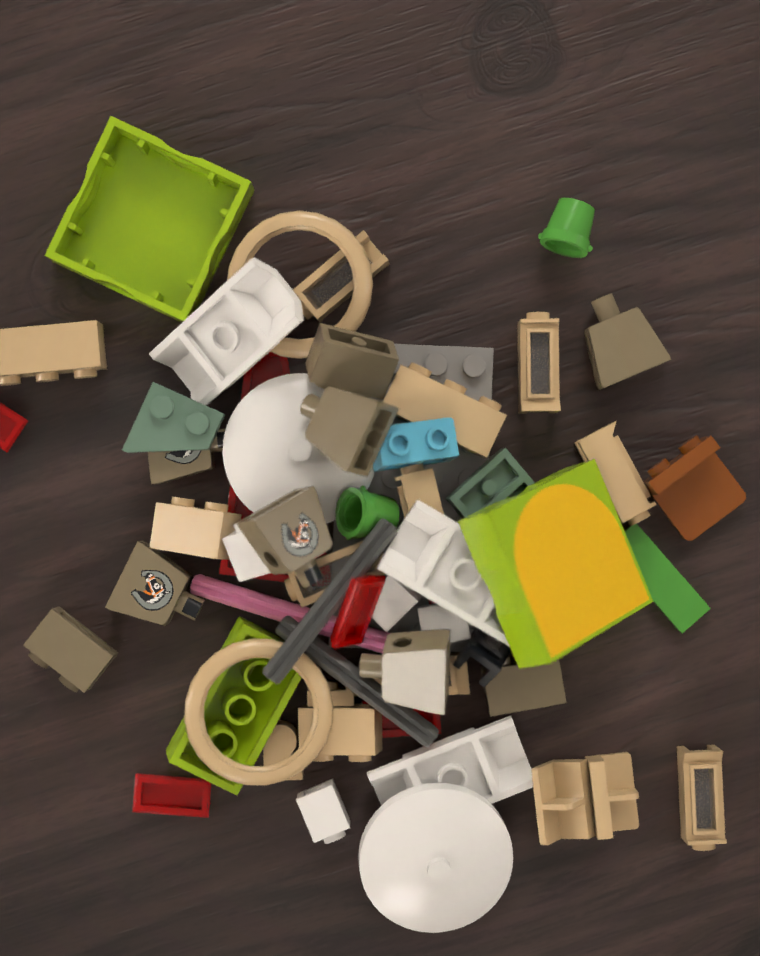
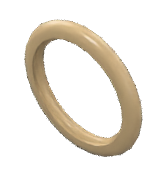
(337, 234)
(239, 772)

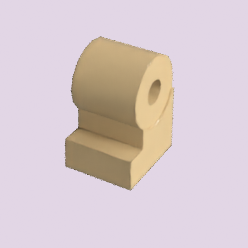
(281, 745)

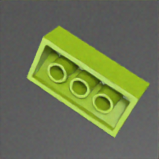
(237, 711)

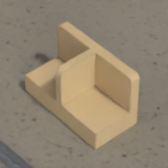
(612, 793)
(563, 800)

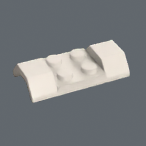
(231, 331)
(437, 563)
(479, 759)

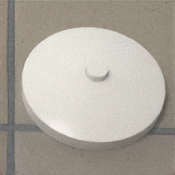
(269, 450)
(435, 857)

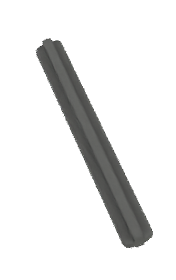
(329, 601)
(365, 688)

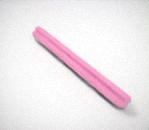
(271, 607)

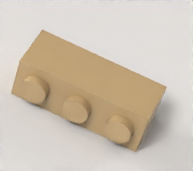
(51, 351)
(426, 399)

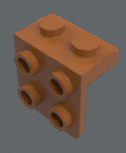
(694, 487)

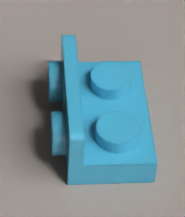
(418, 443)

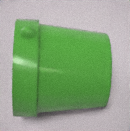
(569, 229)
(361, 510)

